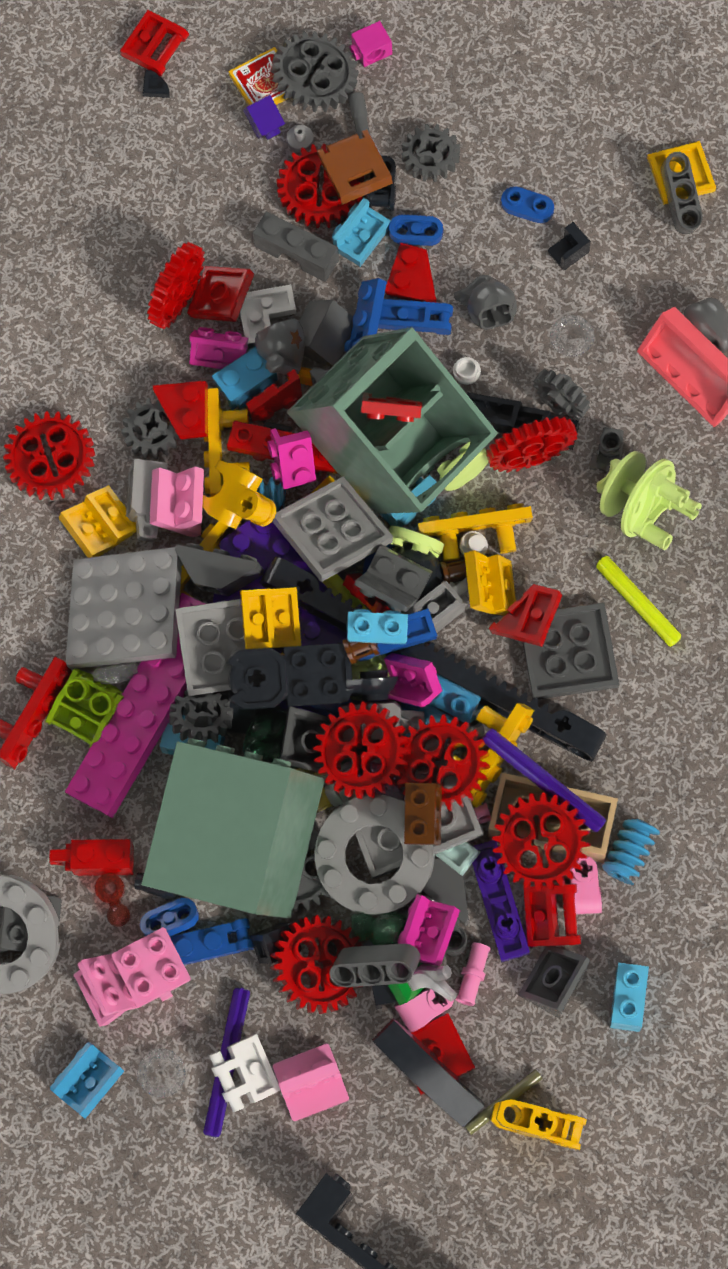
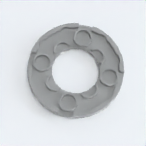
(344, 886)
(42, 934)

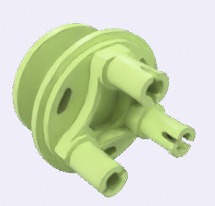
(644, 496)

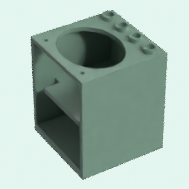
(389, 455)
(233, 829)

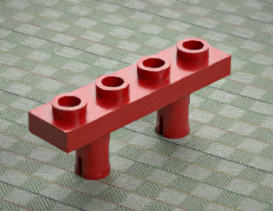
(253, 440)
(29, 723)

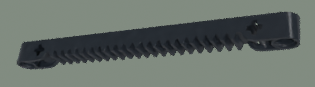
(578, 735)

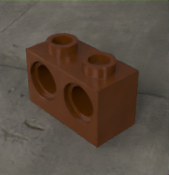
(423, 814)

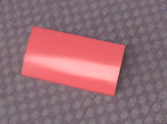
(689, 364)

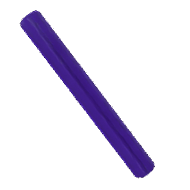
(542, 778)
(232, 1035)

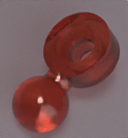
(118, 913)

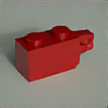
(96, 857)

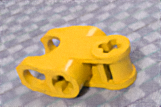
(239, 498)
(554, 1123)

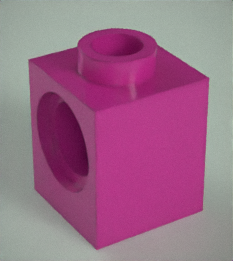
(371, 44)

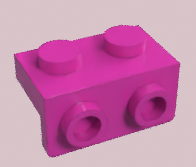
(216, 349)
(292, 458)
(416, 680)
(429, 928)

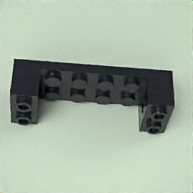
(324, 1208)

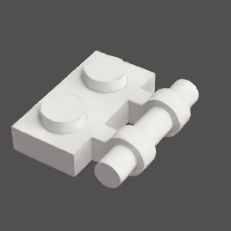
(253, 1070)

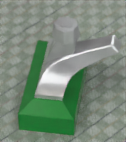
(425, 977)

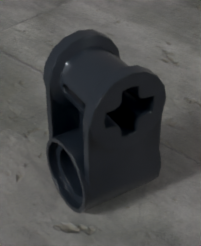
(387, 195)

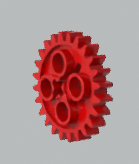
(295, 184)
(175, 285)
(531, 444)
(25, 463)
(335, 750)
(466, 770)
(514, 847)
(292, 964)

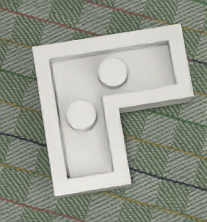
(263, 305)

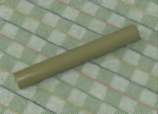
(513, 1093)

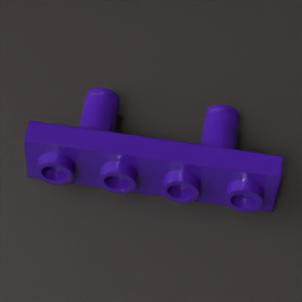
(499, 903)

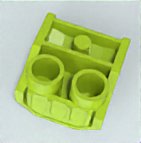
(82, 706)

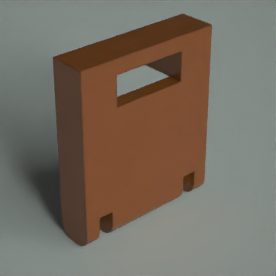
(353, 159)

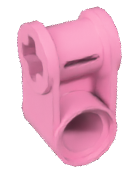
(588, 890)
(421, 1009)

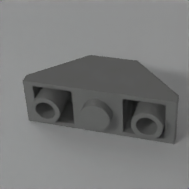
(217, 570)
(447, 888)

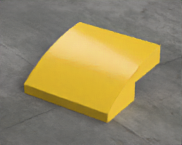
(98, 522)
(489, 583)
(270, 618)

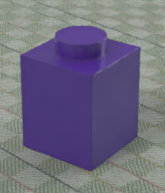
(264, 118)

